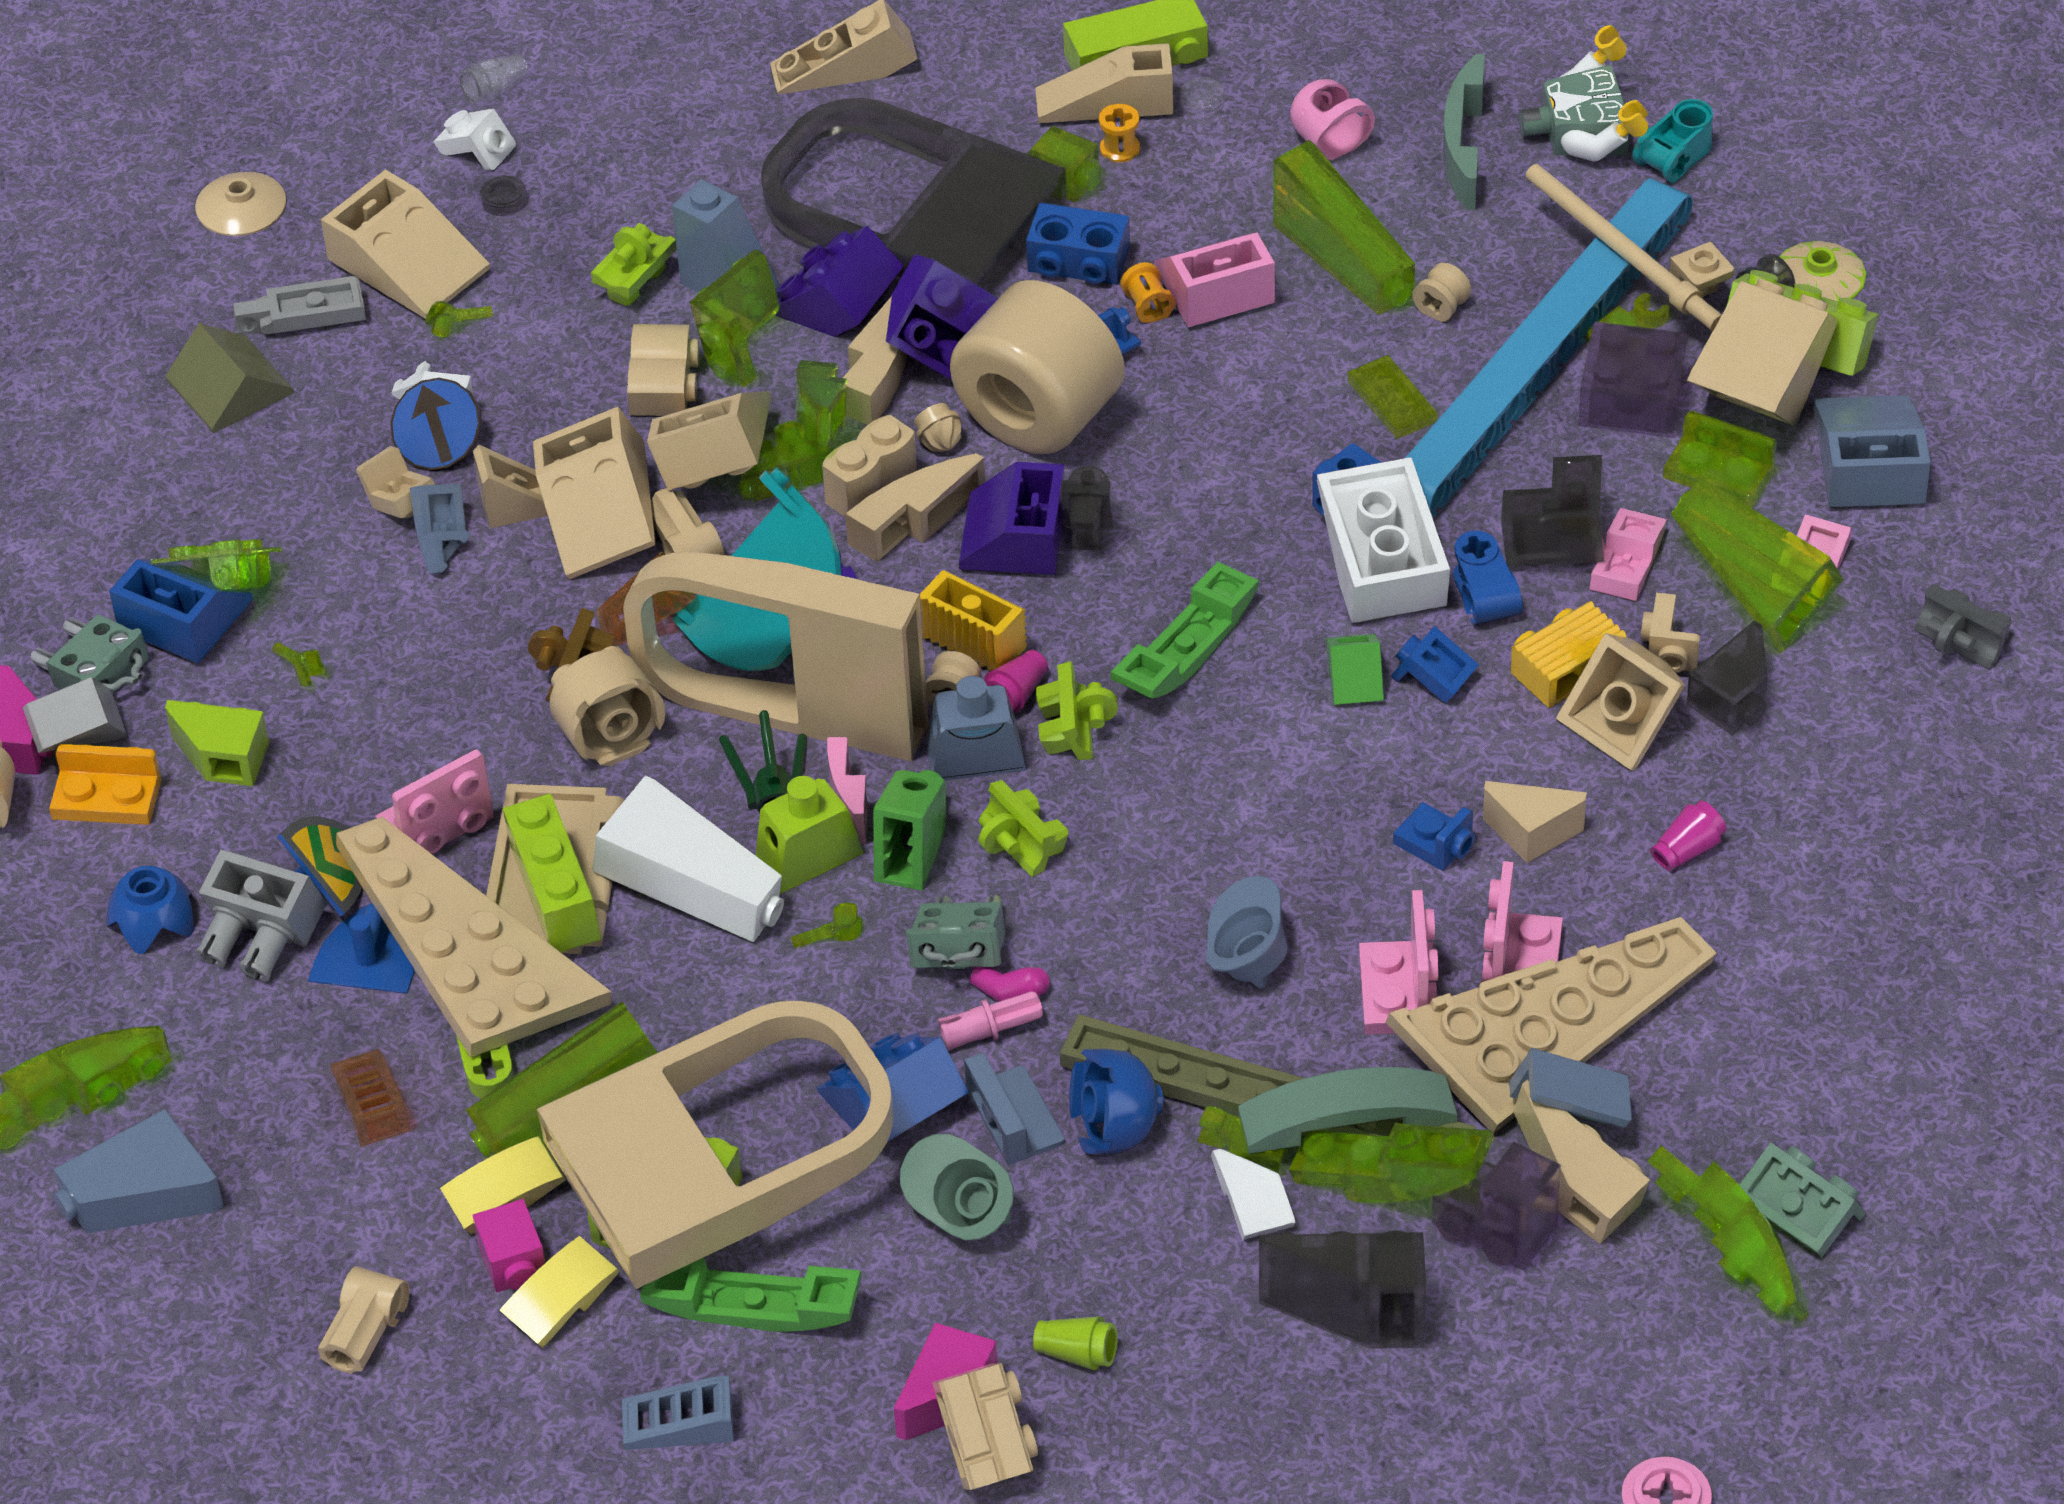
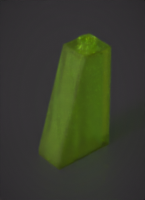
(1338, 229)
(1760, 563)
(591, 1054)

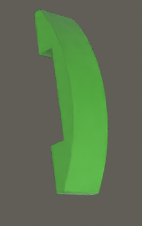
(1193, 635)
(757, 1300)

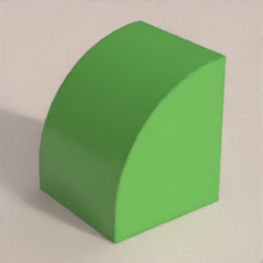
(1355, 668)

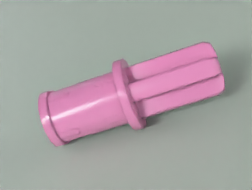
(989, 1019)

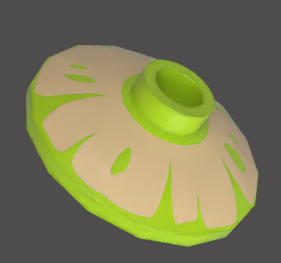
(1826, 267)

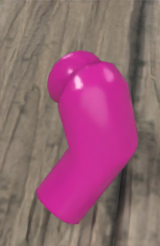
(1010, 984)

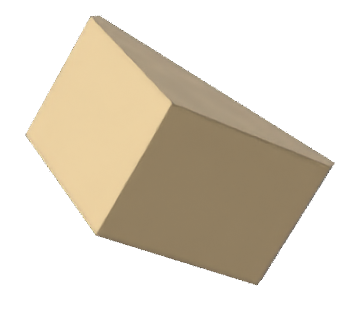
(507, 489)
(1532, 816)

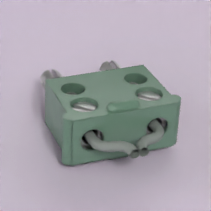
(98, 651)
(957, 934)

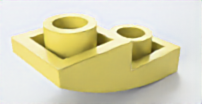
(511, 1175)
(558, 1289)

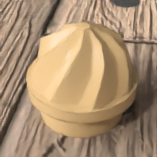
(938, 427)

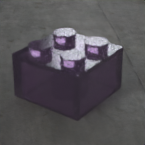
(1633, 379)

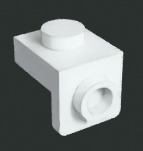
(476, 132)

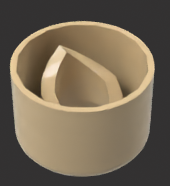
(1036, 367)

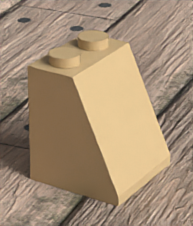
(1765, 351)

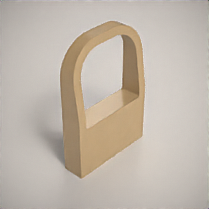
(850, 646)
(653, 1173)

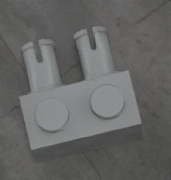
(260, 898)

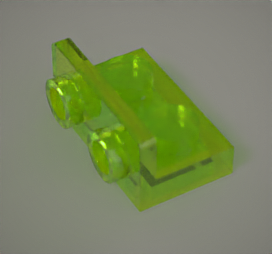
(1722, 455)

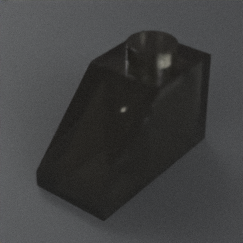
(1732, 682)

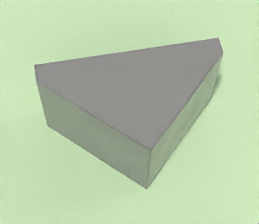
(74, 716)

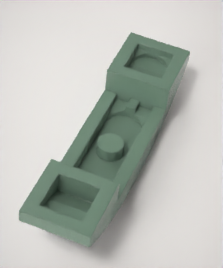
(1462, 161)
(1344, 1099)

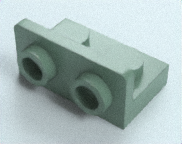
(1800, 1199)

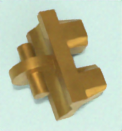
(553, 649)

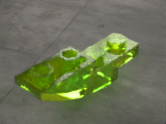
(80, 1073)
(1393, 1168)
(1740, 1230)

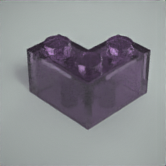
(1505, 1208)

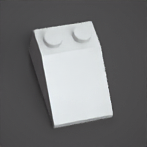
(1383, 540)

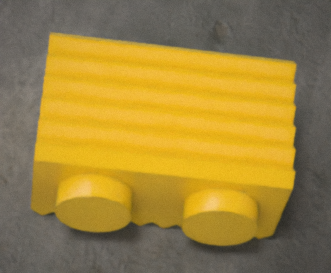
(972, 621)
(1556, 655)

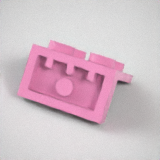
(443, 803)
(1516, 937)
(1399, 971)

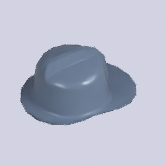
(1247, 931)

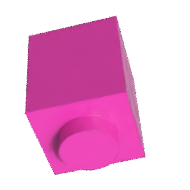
(508, 1244)

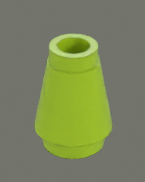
(1080, 1341)

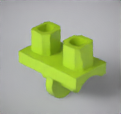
(634, 260)
(1079, 712)
(1014, 826)

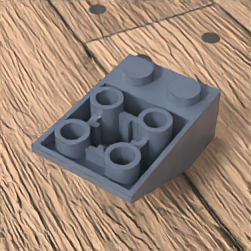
(1872, 450)

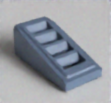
(699, 1429)

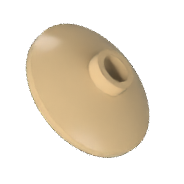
(240, 203)

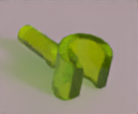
(443, 315)
(305, 663)
(844, 927)

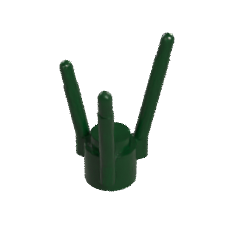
(771, 779)

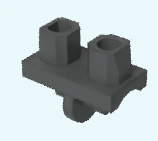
(1962, 626)

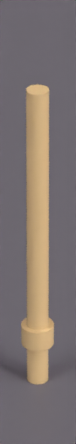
(1682, 294)

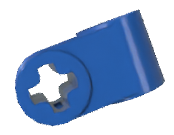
(1484, 579)

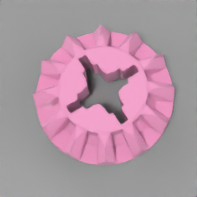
(1647, 1481)

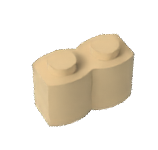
(661, 369)
(863, 466)

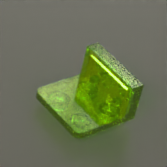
(732, 312)

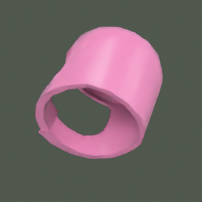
(1330, 118)

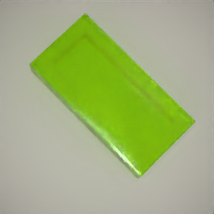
(1392, 396)

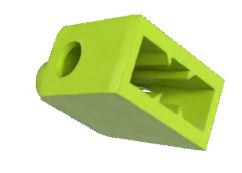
(806, 832)

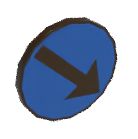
(436, 424)

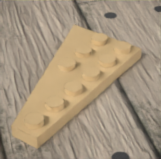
(472, 955)
(1551, 1006)

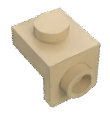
(1702, 267)
(389, 482)
(1674, 647)

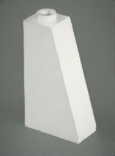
(687, 862)

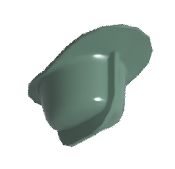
(957, 1186)

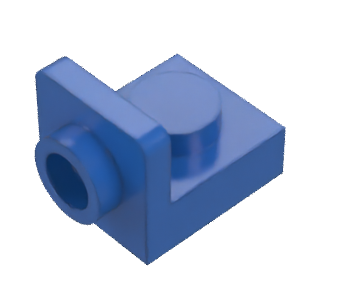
(1435, 663)
(1436, 836)

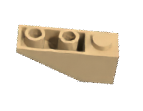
(855, 50)
(1127, 76)
(1595, 1181)

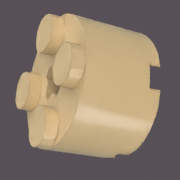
(606, 706)

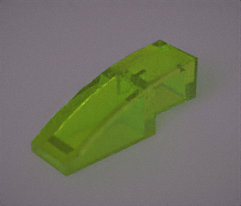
(820, 403)

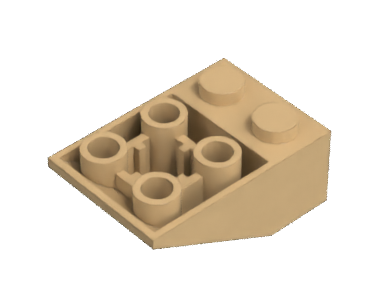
(401, 244)
(709, 439)
(595, 491)

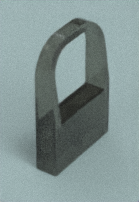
(966, 218)

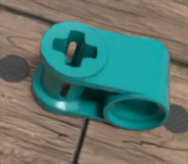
(1677, 139)

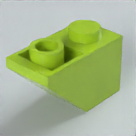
(219, 740)

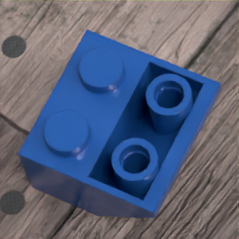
(176, 607)
(919, 1077)

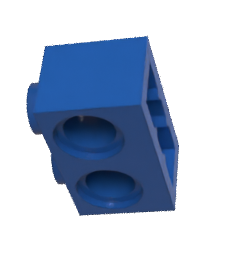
(1078, 244)

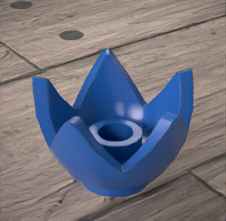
(149, 901)

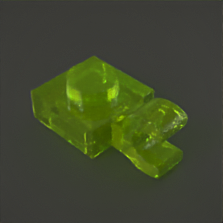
(1226, 1130)

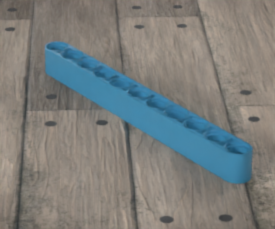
(1541, 343)

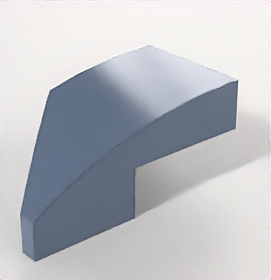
(438, 522)

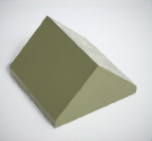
(224, 377)

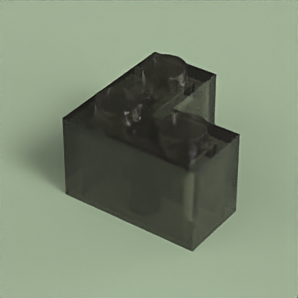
(1558, 521)

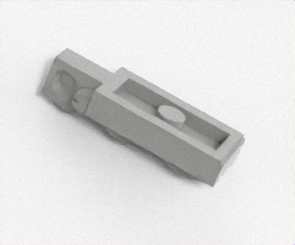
(301, 307)

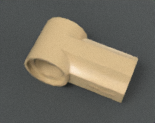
(680, 525)
(366, 1308)

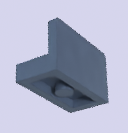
(1574, 1087)
(1011, 1110)

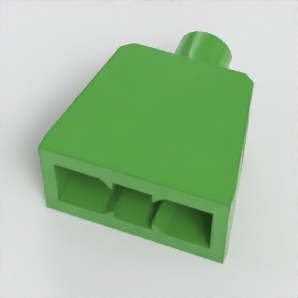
(915, 806)

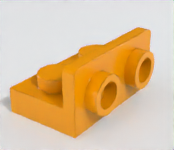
(105, 784)

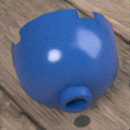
(1116, 1091)

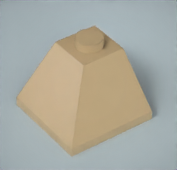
(1621, 699)

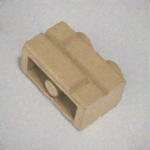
(985, 1425)

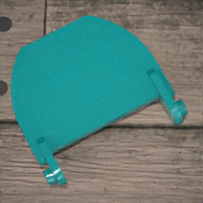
(751, 636)

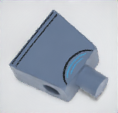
(973, 732)

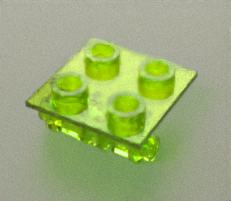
(783, 450)
(231, 562)

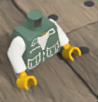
(1585, 107)

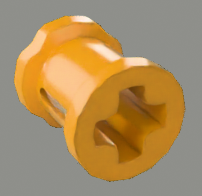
(1112, 134)
(1152, 291)

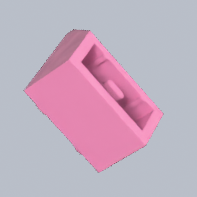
(1220, 279)

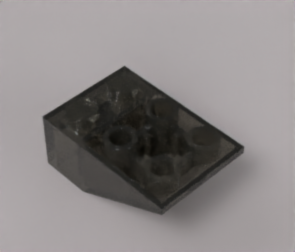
(1349, 1284)

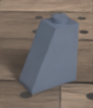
(711, 235)
(137, 1179)

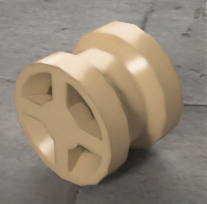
(1442, 292)
(948, 671)

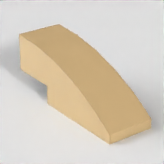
(873, 370)
(913, 505)

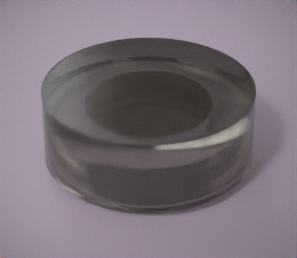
(503, 195)

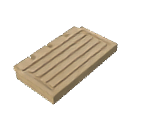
(583, 815)

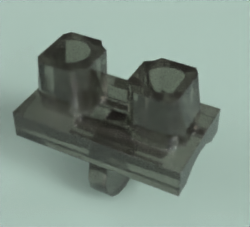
(1087, 506)

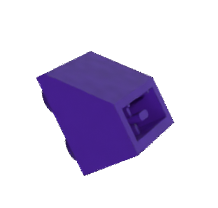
(838, 282)
(933, 312)
(1015, 521)

